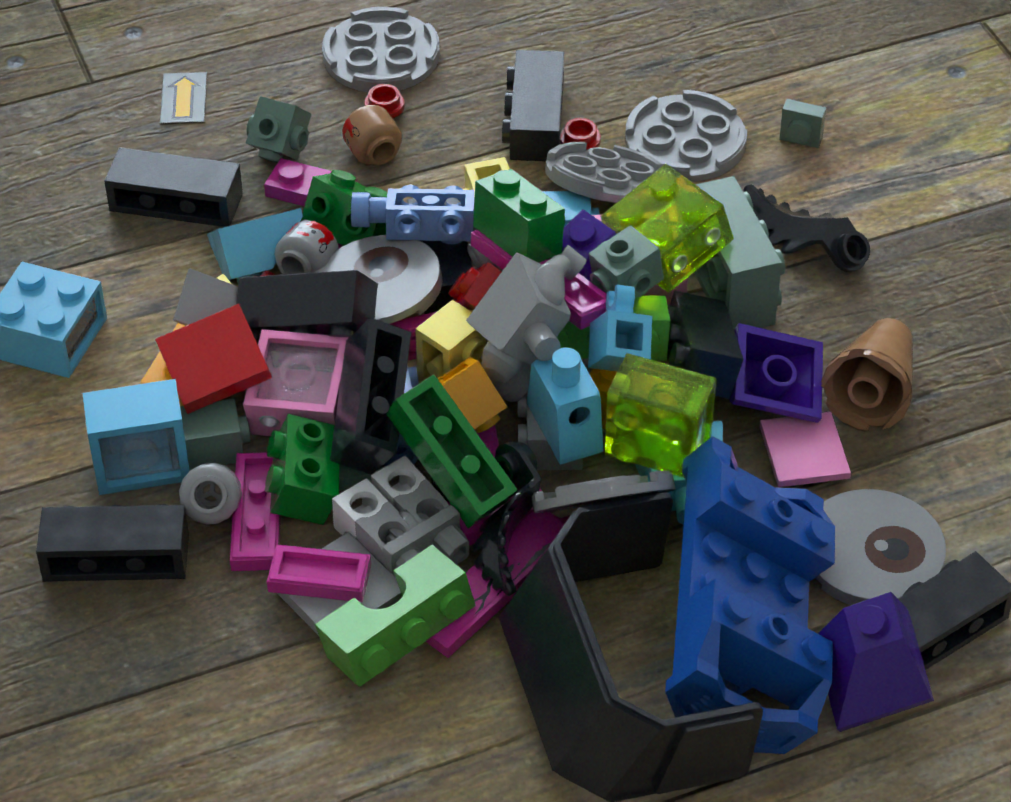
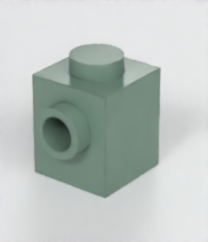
(214, 433)

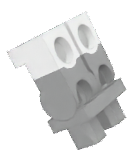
(401, 518)

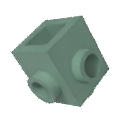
(278, 129)
(626, 261)

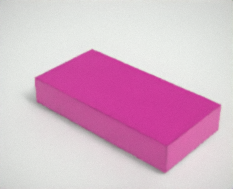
(319, 573)

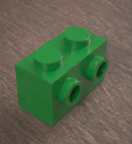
(330, 205)
(518, 216)
(301, 473)

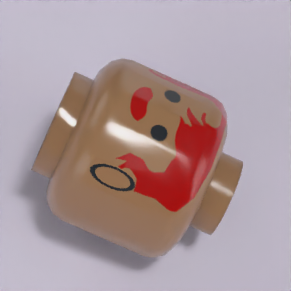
(372, 135)

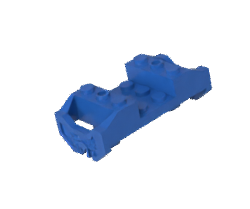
(748, 598)

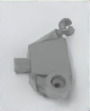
(523, 318)

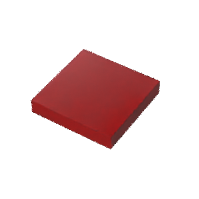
(213, 358)

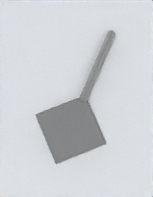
(202, 297)

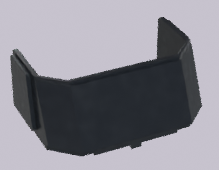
(578, 713)

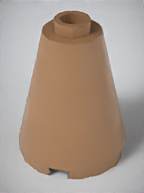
(872, 377)

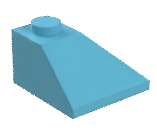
(251, 245)

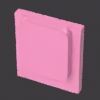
(804, 450)

